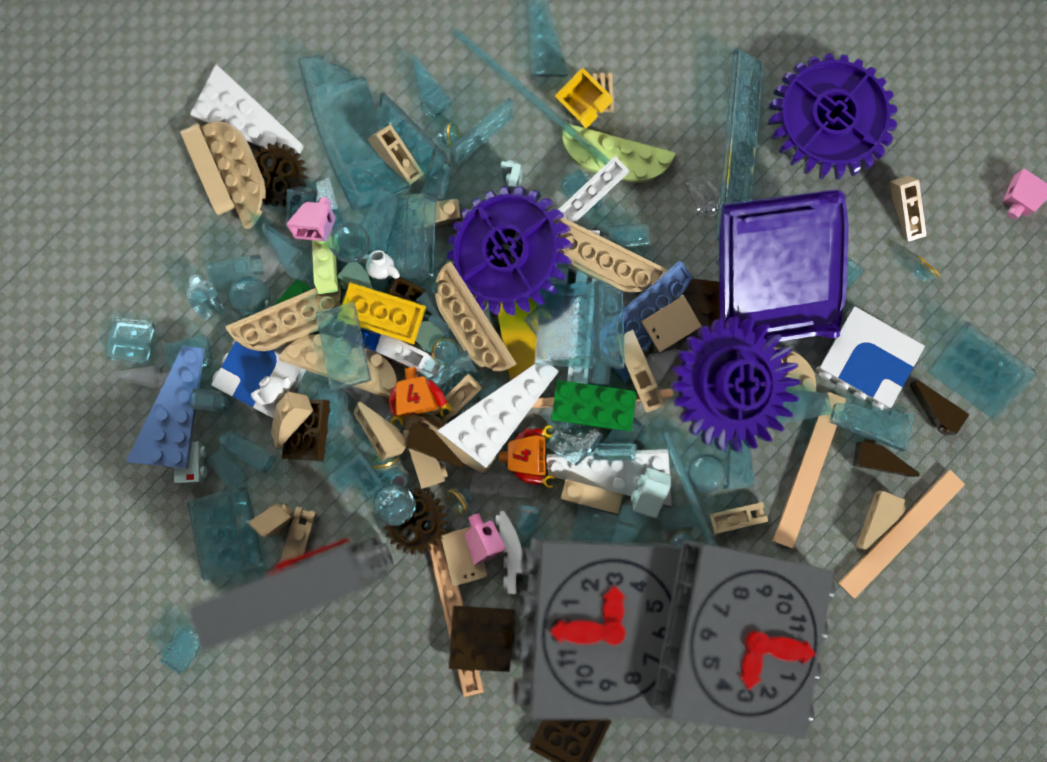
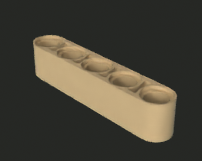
(207, 169)
(437, 423)

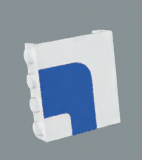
(870, 359)
(246, 368)

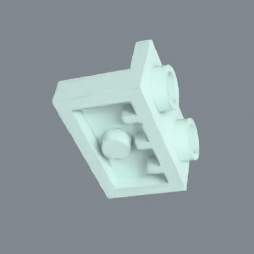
(512, 173)

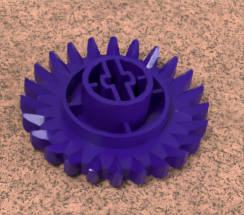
(833, 115)
(482, 246)
(733, 384)

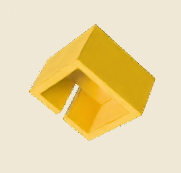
(584, 98)

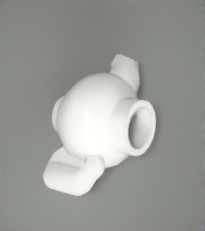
(379, 265)
(271, 390)

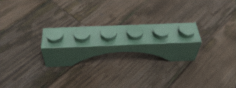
(357, 274)

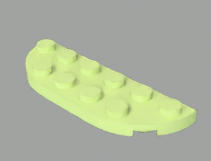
(640, 159)

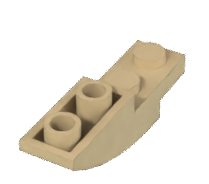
(641, 373)

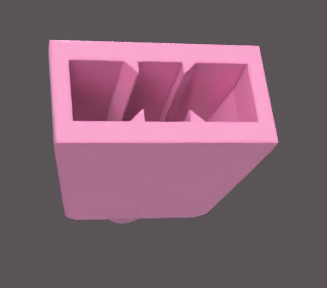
(1025, 194)
(313, 221)
(483, 540)

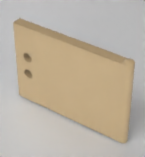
(671, 323)
(459, 559)

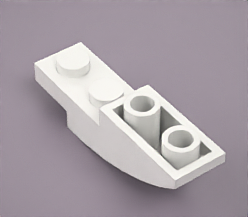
(407, 356)
(513, 547)

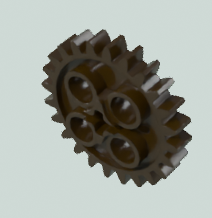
(291, 179)
(422, 537)

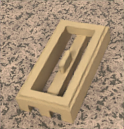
(603, 77)

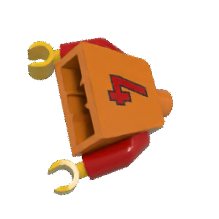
(415, 397)
(527, 456)

